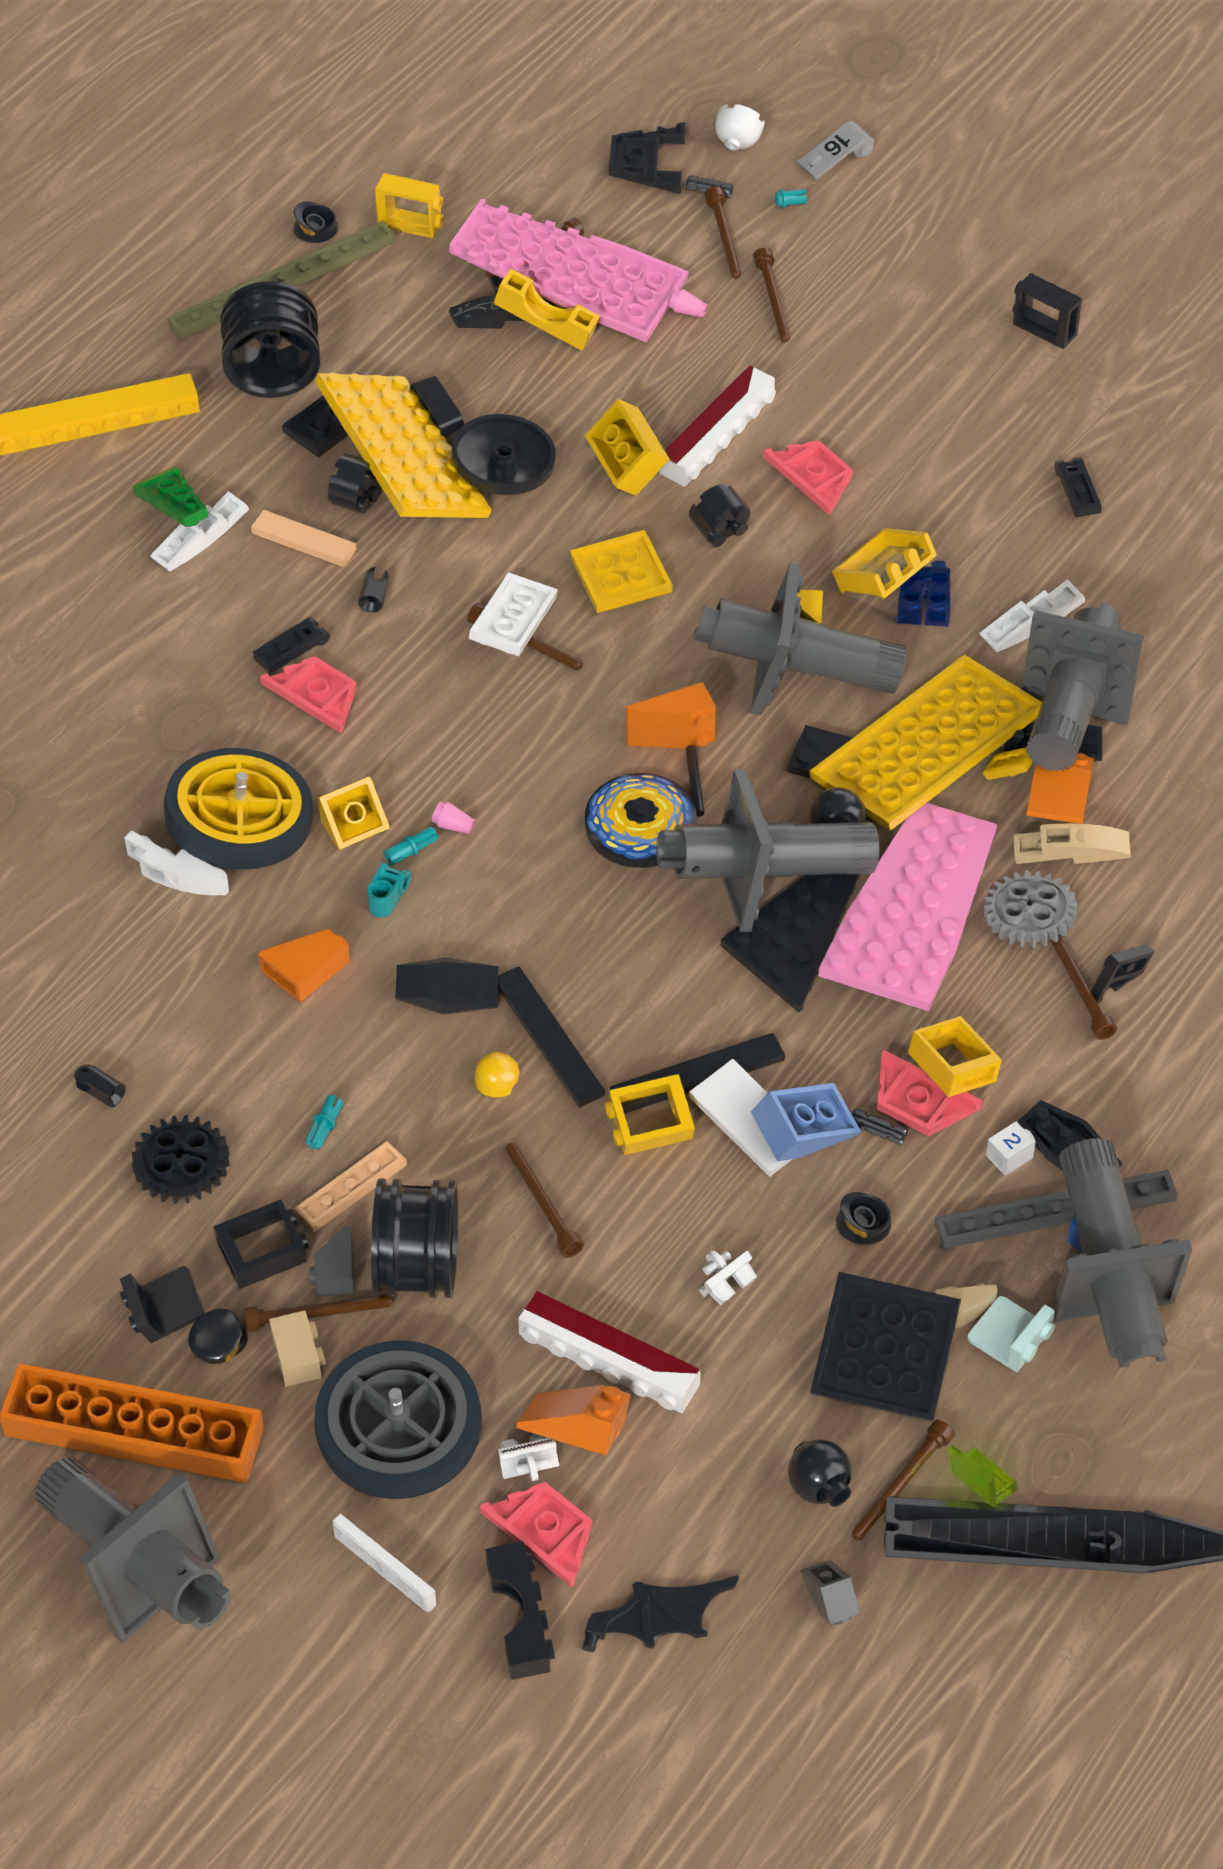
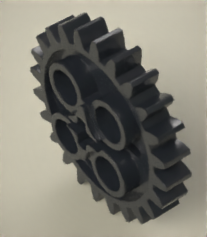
(180, 1159)

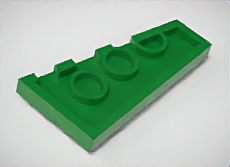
(172, 496)

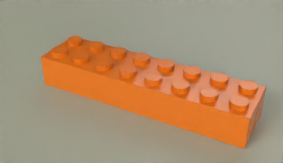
(132, 1423)

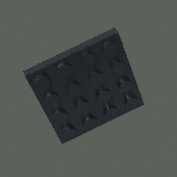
(885, 1347)

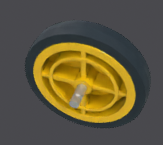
(238, 808)

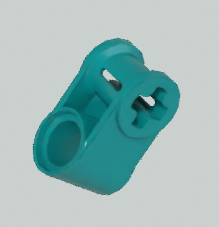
(386, 889)

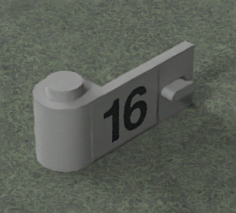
(837, 146)

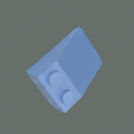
(804, 1120)

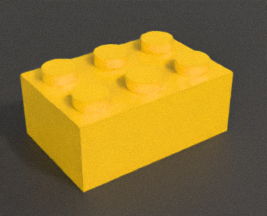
(627, 447)

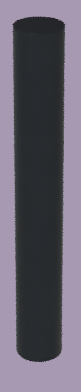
(694, 779)

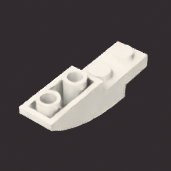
(177, 872)

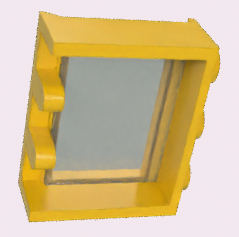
(884, 562)

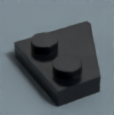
(813, 748)
(1121, 969)

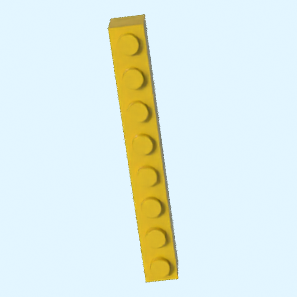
(97, 413)

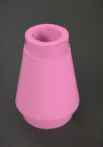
(688, 304)
(452, 818)

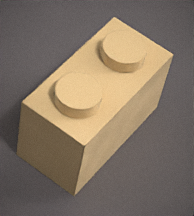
(296, 1348)

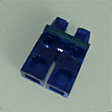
(929, 584)

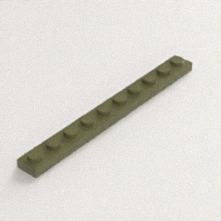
(293, 273)

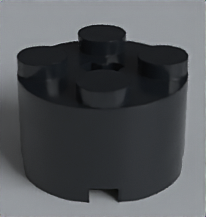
(353, 485)
(720, 514)

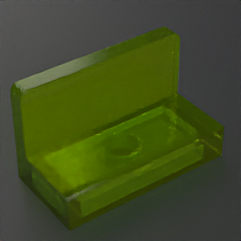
(981, 1475)

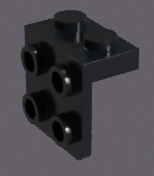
(162, 1304)

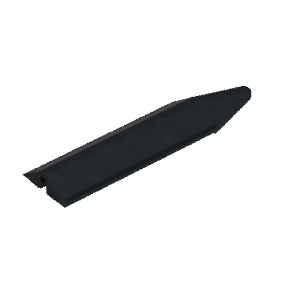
(1045, 1536)

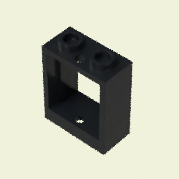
(1057, 332)
(268, 1264)

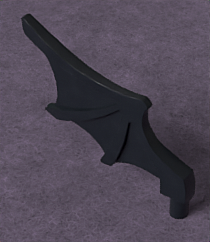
(657, 1612)

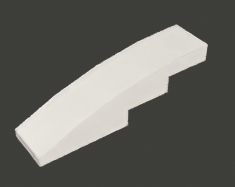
(189, 541)
(1016, 623)

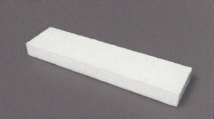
(384, 1563)

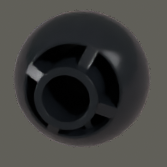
(838, 806)
(820, 1472)

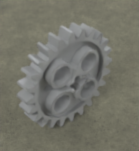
(1030, 909)

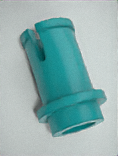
(790, 197)

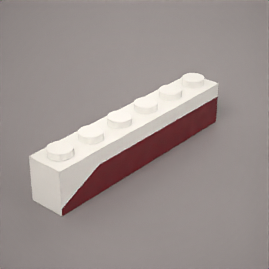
(718, 425)
(609, 1352)

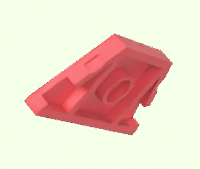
(813, 471)
(316, 690)
(917, 1100)
(547, 1525)

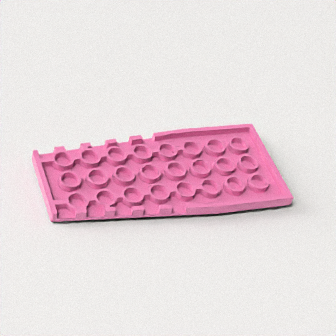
(567, 269)
(912, 908)

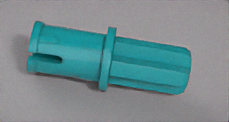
(410, 846)
(323, 1122)

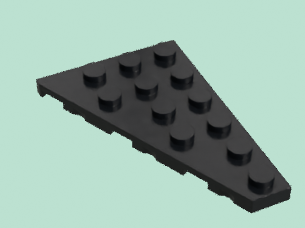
(793, 935)

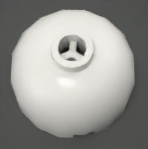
(738, 127)

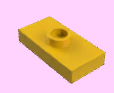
(1008, 764)

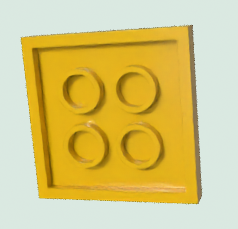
(621, 571)

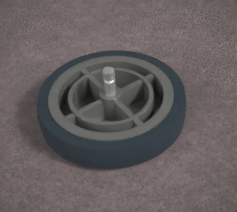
(398, 1419)

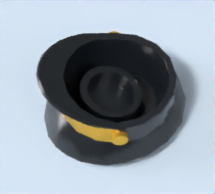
(314, 222)
(863, 1218)
(217, 1336)

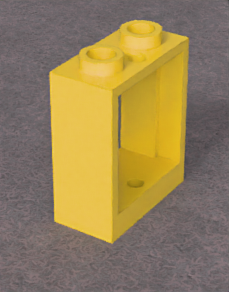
(405, 220)
(978, 1071)
(631, 1144)

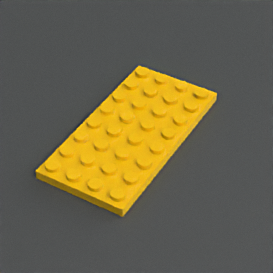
(401, 445)
(928, 740)

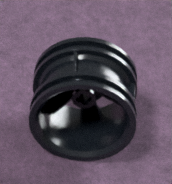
(269, 314)
(414, 1238)

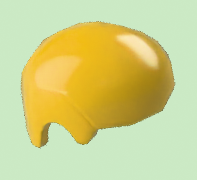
(496, 1074)

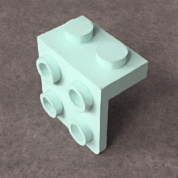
(1012, 1332)

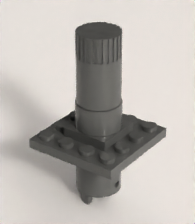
(786, 641)
(1077, 672)
(750, 849)
(1115, 1270)
(138, 1554)

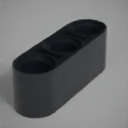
(438, 405)

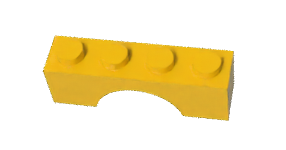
(520, 298)

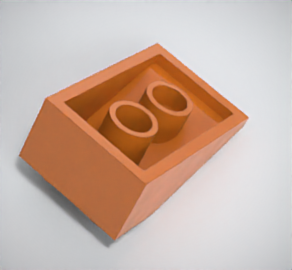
(672, 719)
(1061, 793)
(578, 1416)

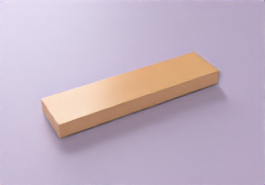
(303, 538)
(349, 1186)

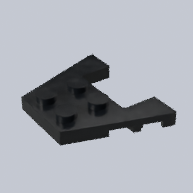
(636, 157)

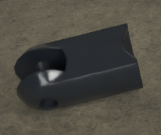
(373, 591)
(99, 1085)

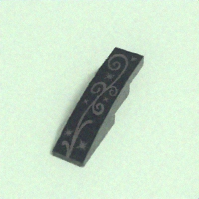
(482, 314)

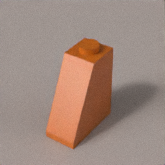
(305, 962)

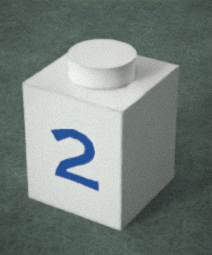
(1011, 1148)

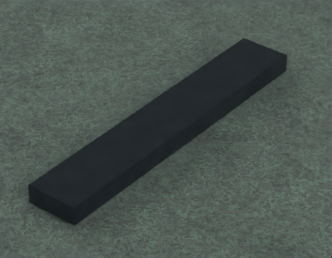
(549, 1037)
(749, 1055)

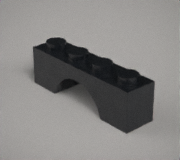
(526, 1644)

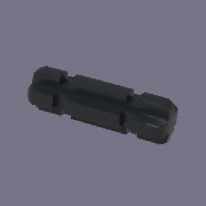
(702, 185)
(879, 1126)

